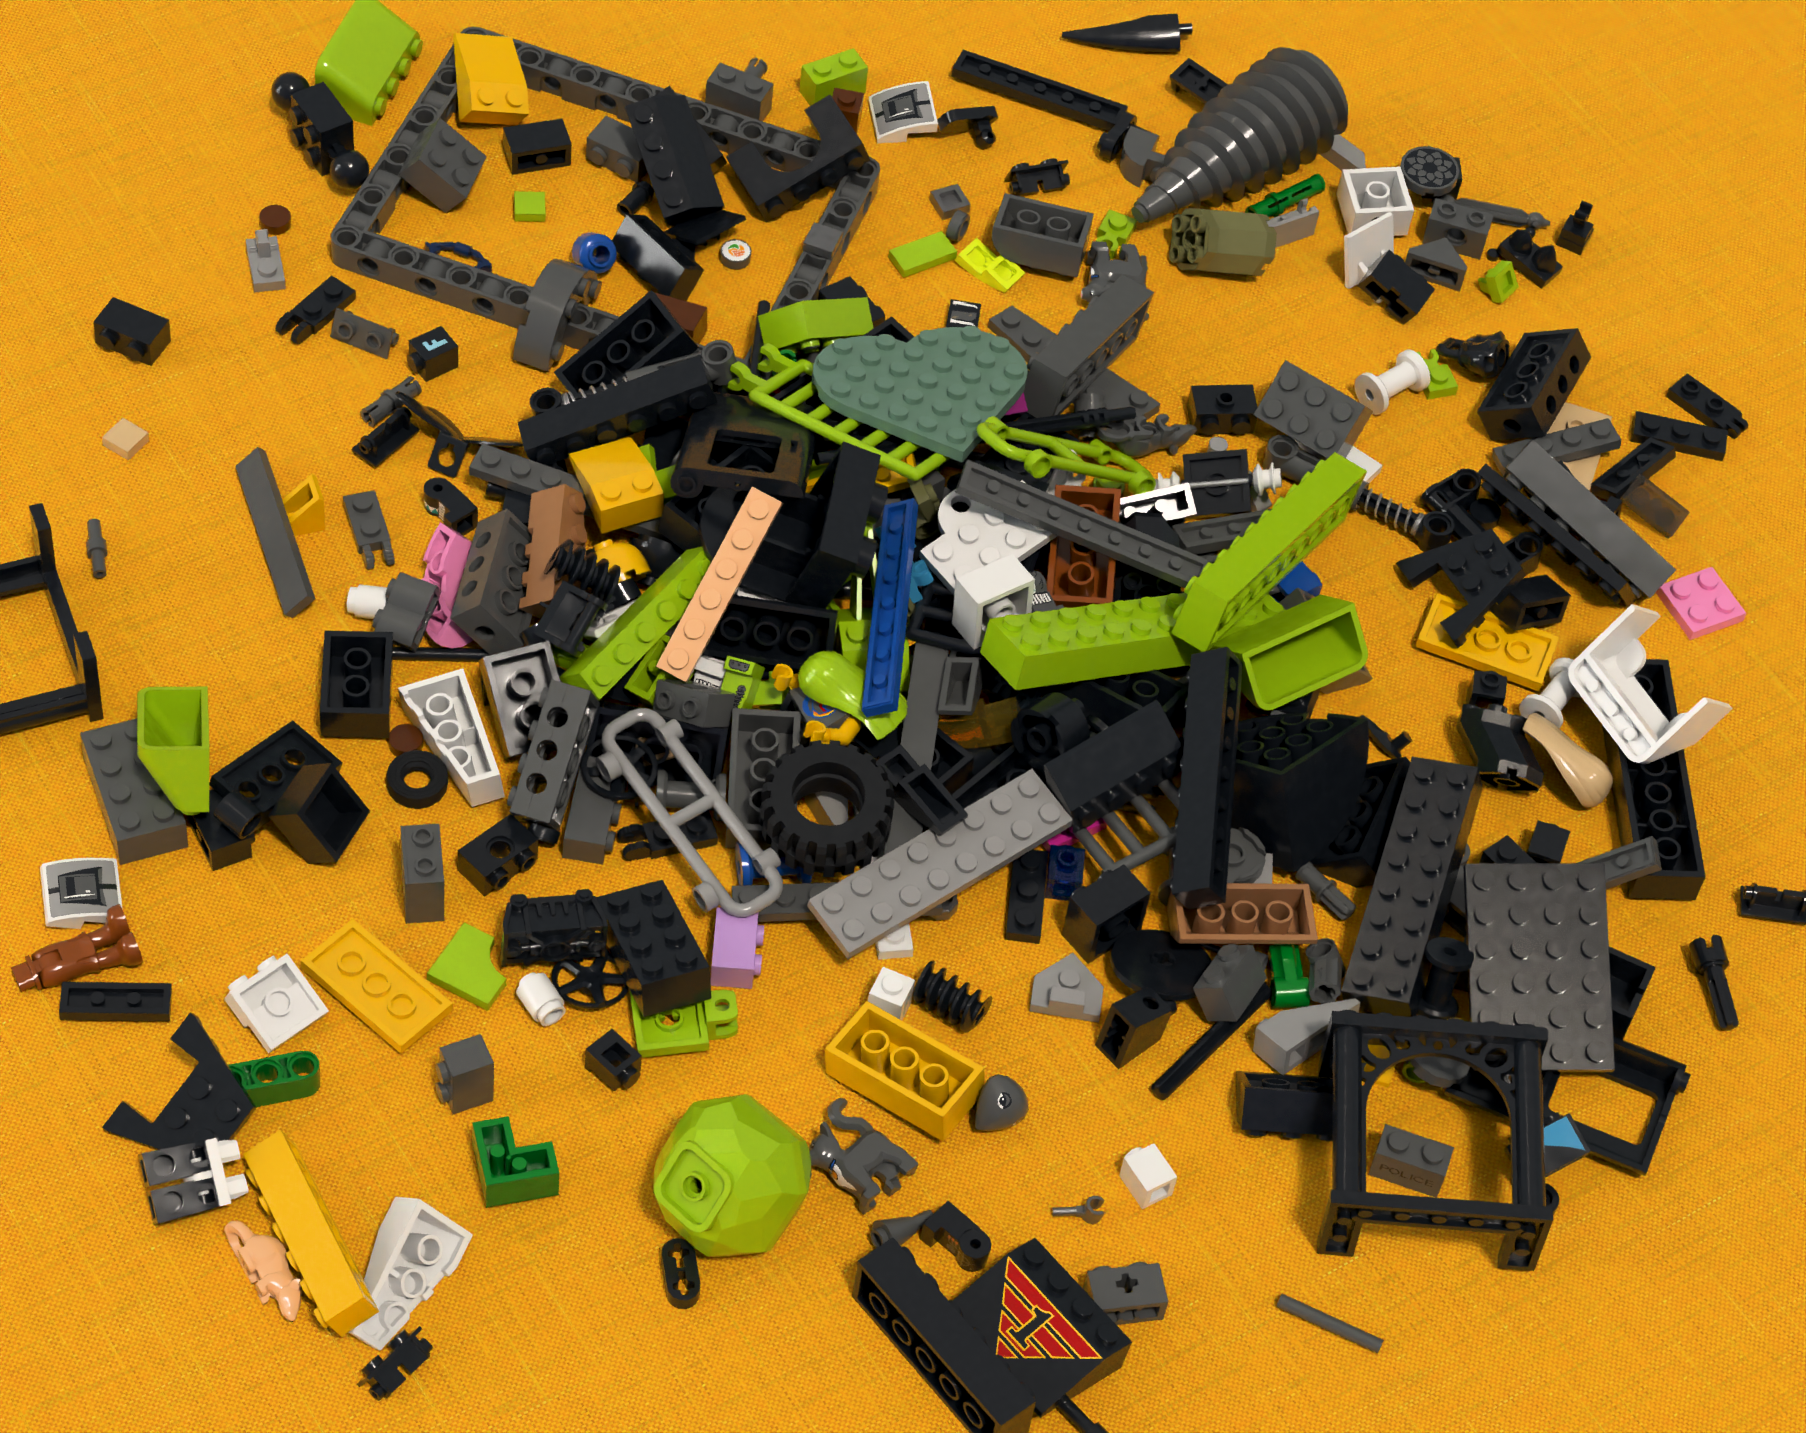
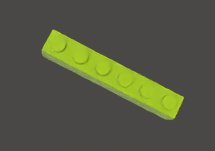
(639, 626)

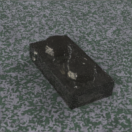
(1654, 505)

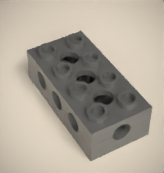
(493, 584)
(559, 773)

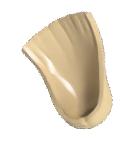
(1582, 771)

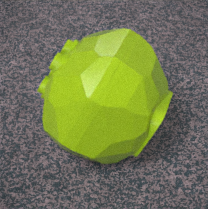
(731, 1176)

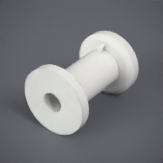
(1408, 373)
(1554, 696)

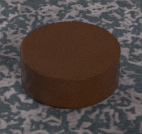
(275, 219)
(405, 739)

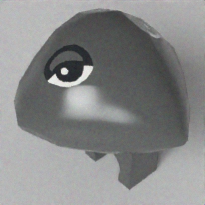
(1000, 1104)

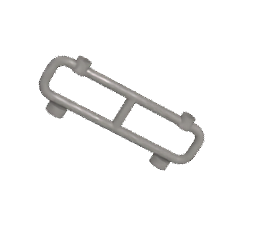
(710, 892)

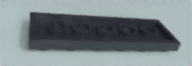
(1567, 546)

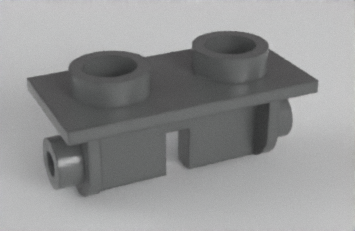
(363, 333)

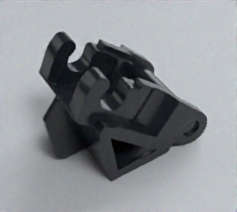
(569, 618)

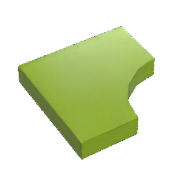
(467, 968)

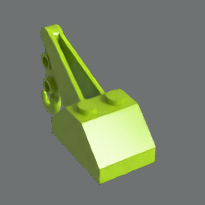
(856, 622)

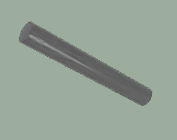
(1329, 1323)

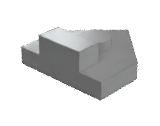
(1067, 991)

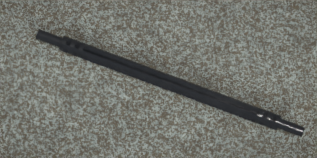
(1044, 425)

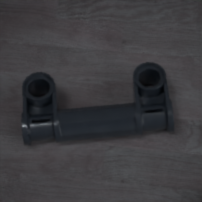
(1455, 497)

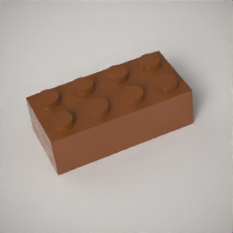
(1074, 571)

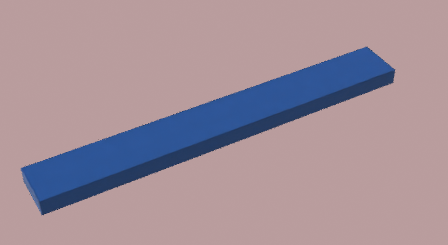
(890, 608)

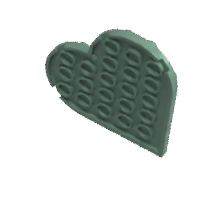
(923, 389)

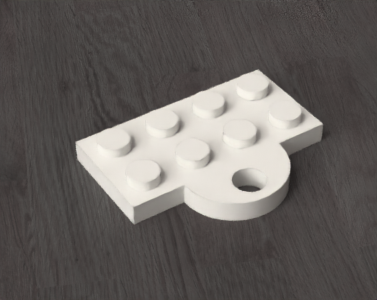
(977, 538)

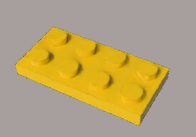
(1492, 646)
(376, 986)

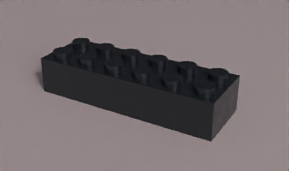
(941, 1343)

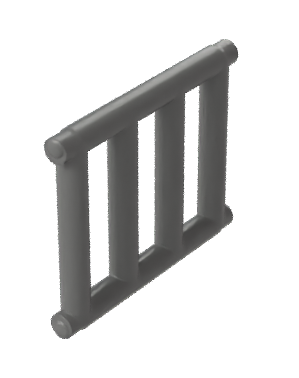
(1139, 853)

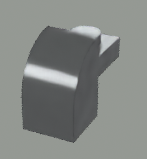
(1139, 156)

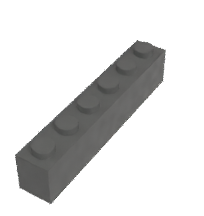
(1588, 519)

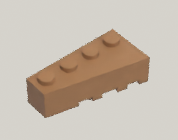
(553, 518)

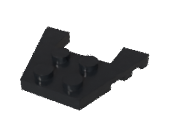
(1479, 571)
(204, 1107)

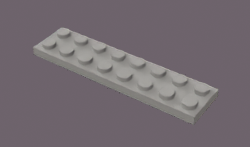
(939, 867)

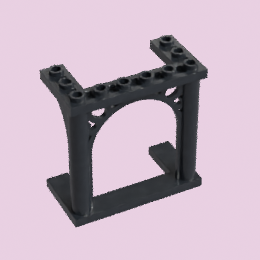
(68, 701)
(1519, 1072)

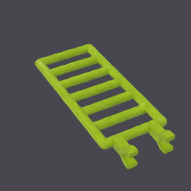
(787, 370)

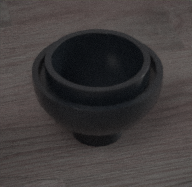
(658, 554)

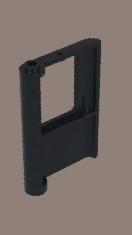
(746, 423)
(1634, 1068)

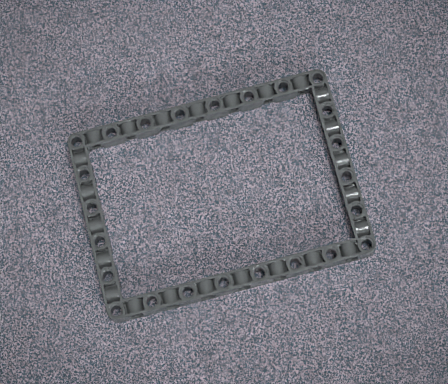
(364, 252)

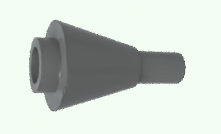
(898, 1228)

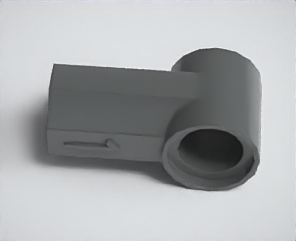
(1325, 971)

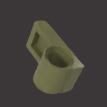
(927, 509)

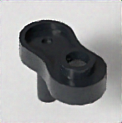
(1112, 142)

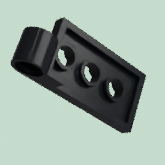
(247, 814)

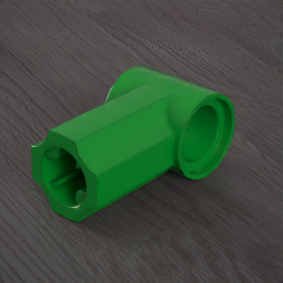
(1287, 978)

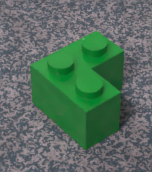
(512, 1172)

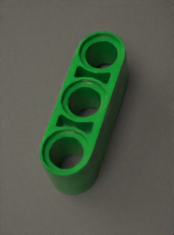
(284, 1072)

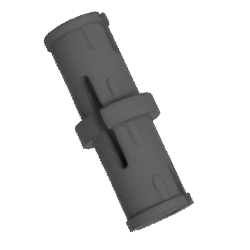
(389, 401)

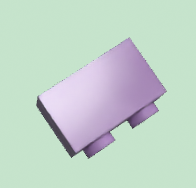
(734, 950)

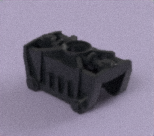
(553, 929)

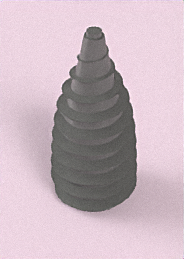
(1250, 134)

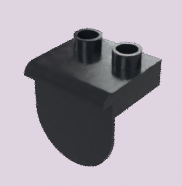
(813, 538)

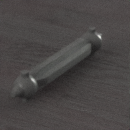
(1501, 213)

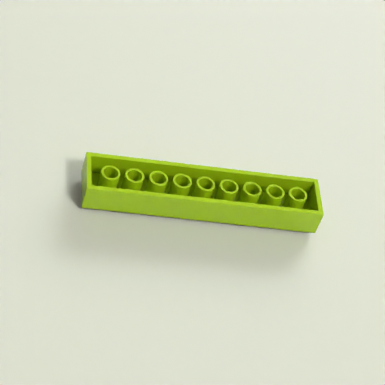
(1267, 552)
(1096, 640)

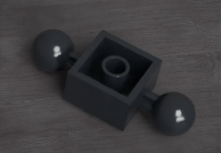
(321, 129)

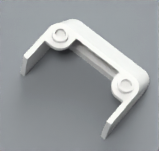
(1608, 686)

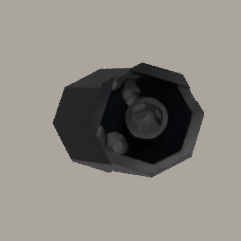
(1135, 583)
(1500, 748)

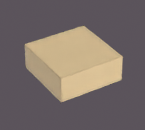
(125, 438)

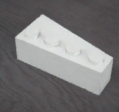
(454, 732)

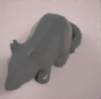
(1140, 437)

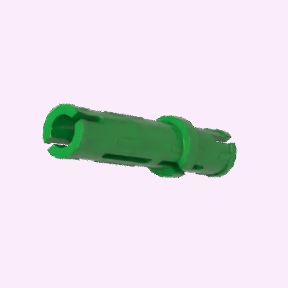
(1310, 187)

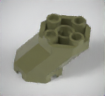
(1222, 242)

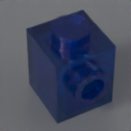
(1064, 871)

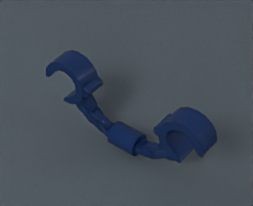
(462, 250)

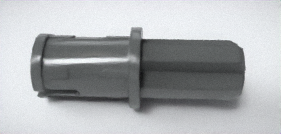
(1326, 891)

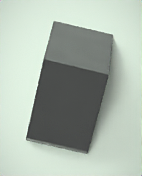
(1438, 263)

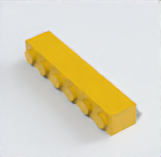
(310, 1234)

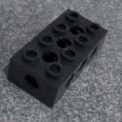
(1534, 384)

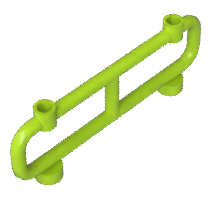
(1039, 463)

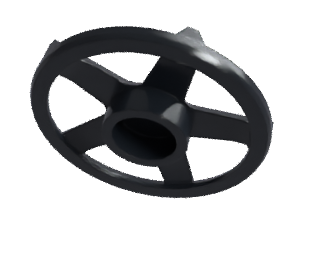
(617, 784)
(589, 981)

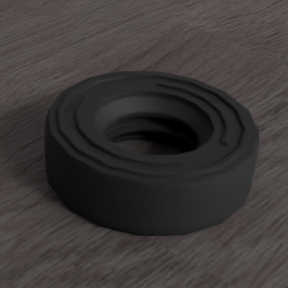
(417, 761)

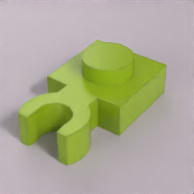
(1115, 231)
(1441, 378)

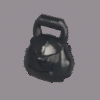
(1479, 353)

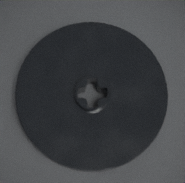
(1158, 962)

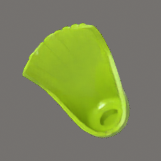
(840, 684)

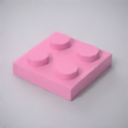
(1701, 603)

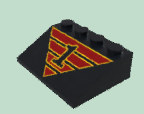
(1044, 1325)

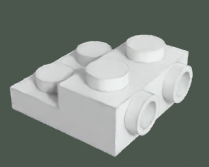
(275, 1002)

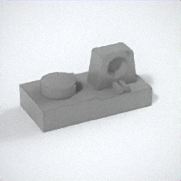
(265, 262)

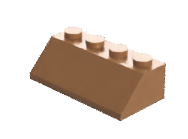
(1250, 916)

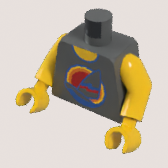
(819, 720)

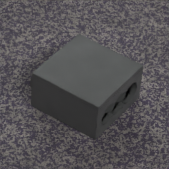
(422, 873)

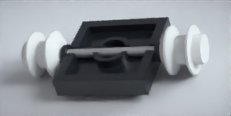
(1222, 482)

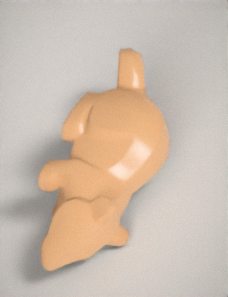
(267, 1264)

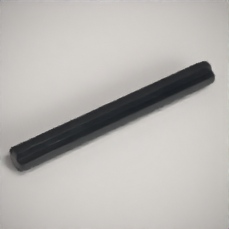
(1205, 1047)

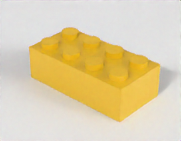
(904, 1070)

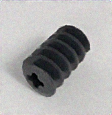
(584, 569)
(950, 999)

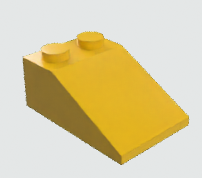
(489, 80)
(618, 484)

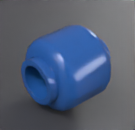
(594, 252)

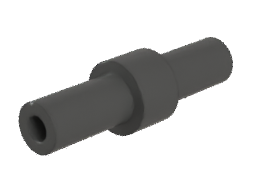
(96, 548)

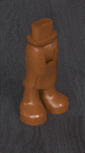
(78, 955)

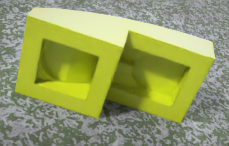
(989, 268)

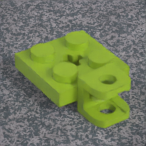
(693, 1030)

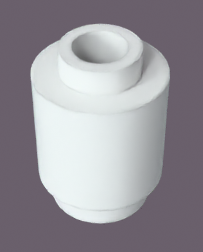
(366, 600)
(541, 998)

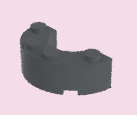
(550, 307)

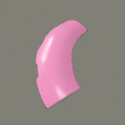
(445, 566)

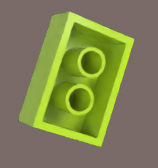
(815, 323)

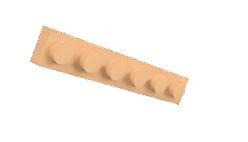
(719, 584)

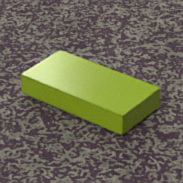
(922, 254)

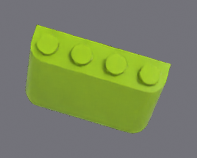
(367, 59)
(1298, 651)
(176, 743)

